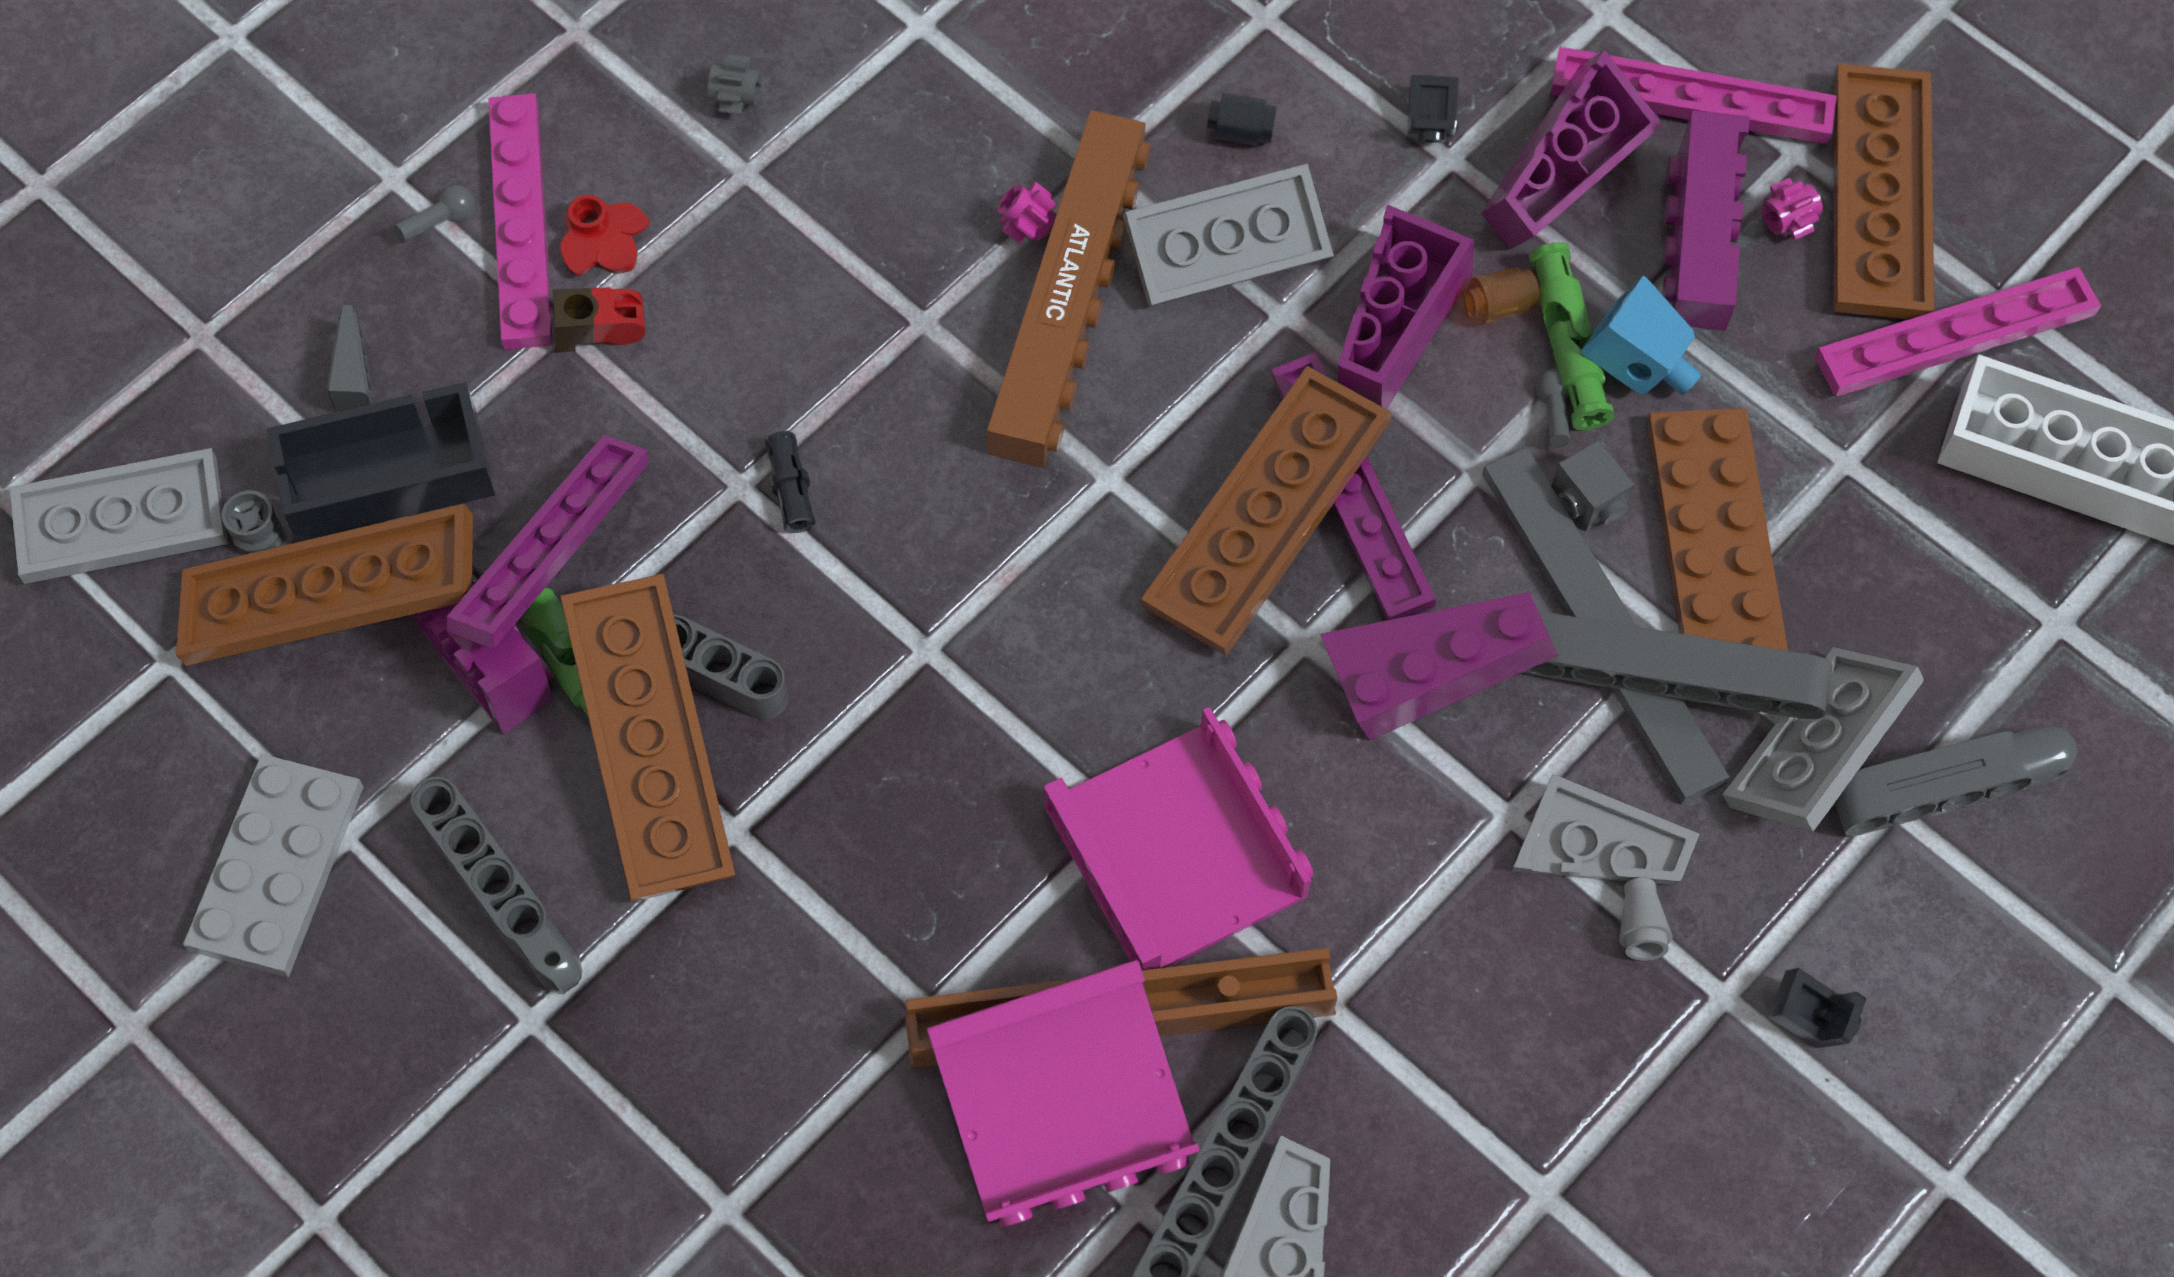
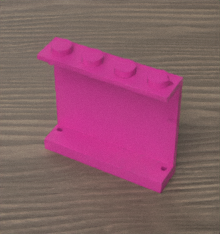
(1180, 846)
(1062, 1093)

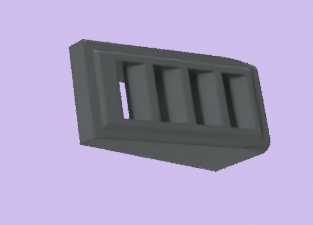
(349, 372)

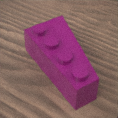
(1576, 144)
(1705, 219)
(1402, 302)
(1435, 658)
(504, 680)

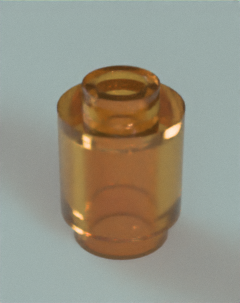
(1501, 295)

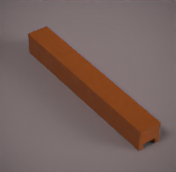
(1179, 997)

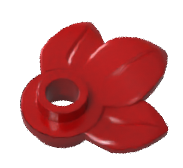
(604, 240)

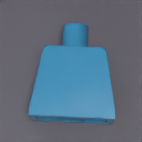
(1643, 341)

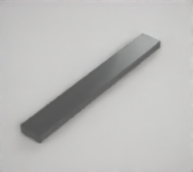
(1588, 594)

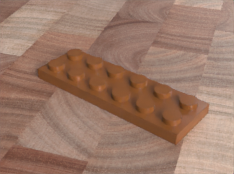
(1883, 192)
(1266, 510)
(1715, 527)
(325, 584)
(647, 737)

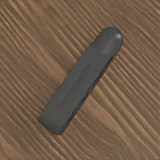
(1953, 778)
(543, 948)

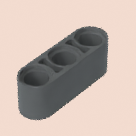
(735, 683)

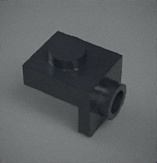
(1432, 107)
(1816, 1011)

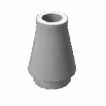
(1643, 924)

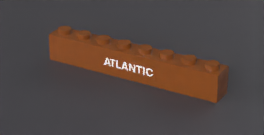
(1067, 290)

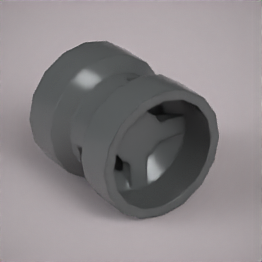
(252, 522)

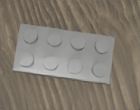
(1227, 235)
(117, 515)
(1811, 761)
(274, 865)

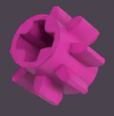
(1791, 208)
(1027, 212)

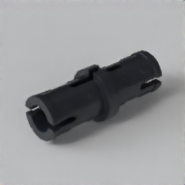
(790, 482)

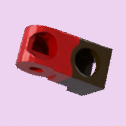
(597, 317)

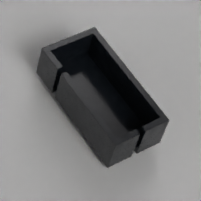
(379, 462)

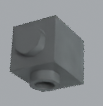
(1593, 486)

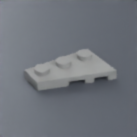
(1602, 838)
(1285, 1217)

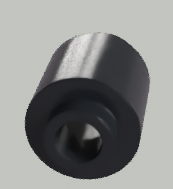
(1242, 119)

